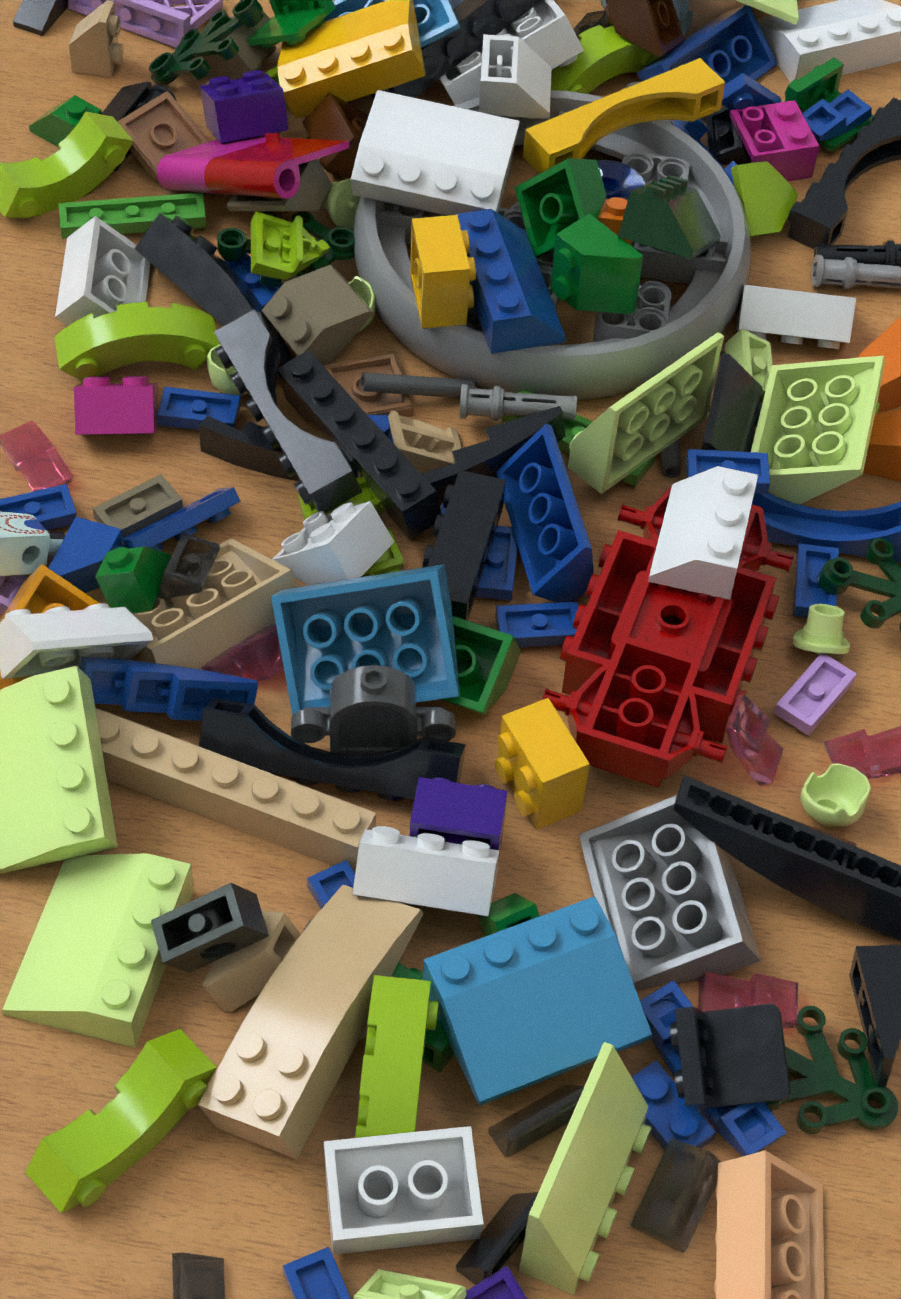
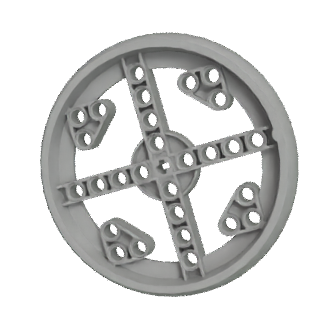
(624, 346)

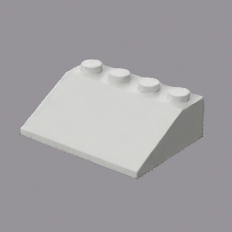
(541, 28)
(852, 31)
(433, 156)

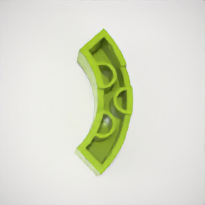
(603, 58)
(69, 174)
(135, 336)
(394, 1055)
(96, 1149)

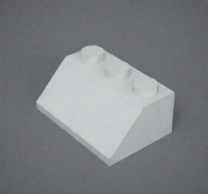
(99, 273)
(796, 315)
(704, 532)
(60, 637)
(426, 871)
(402, 1190)

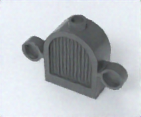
(372, 713)

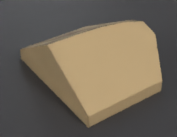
(423, 443)

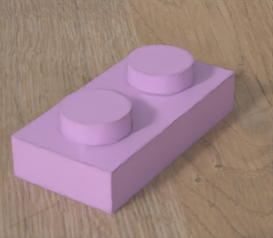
(815, 693)

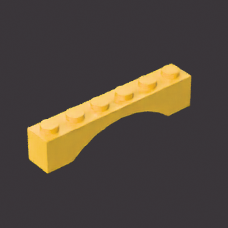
(675, 95)

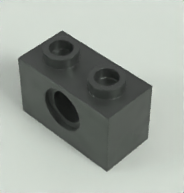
(209, 928)

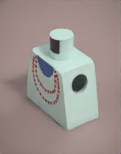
(25, 544)

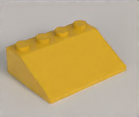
(352, 56)

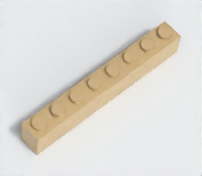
(232, 792)

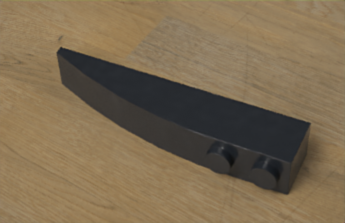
(202, 274)
(798, 857)

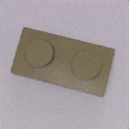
(139, 506)

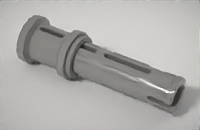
(850, 273)
(499, 403)

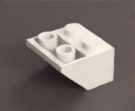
(513, 79)
(336, 544)

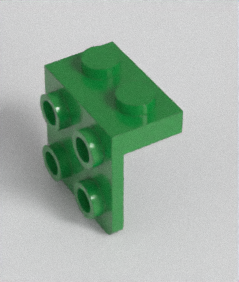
(291, 21)
(818, 85)

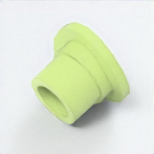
(341, 203)
(823, 631)

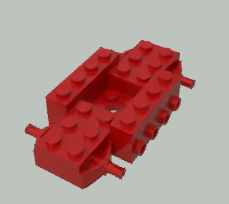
(655, 688)

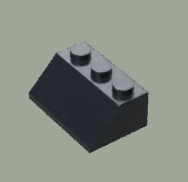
(733, 409)

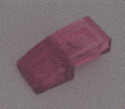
(35, 457)
(252, 658)
(751, 742)
(871, 755)
(726, 992)

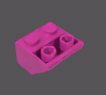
(778, 136)
(116, 407)

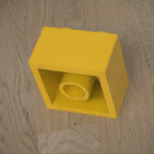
(441, 271)
(541, 764)

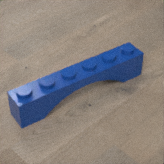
(847, 530)

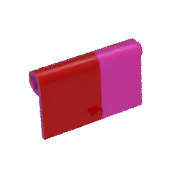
(244, 166)

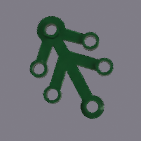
(196, 44)
(234, 244)
(839, 575)
(822, 1078)

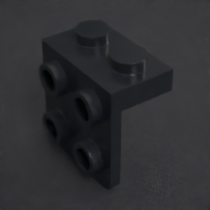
(730, 1056)

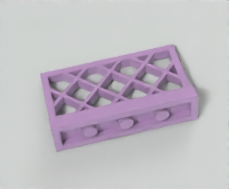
(156, 17)

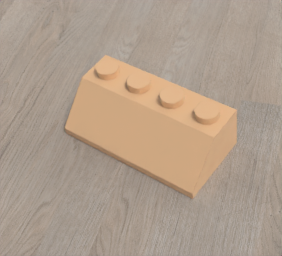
(768, 1230)

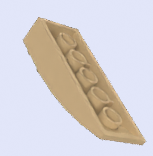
(307, 1022)

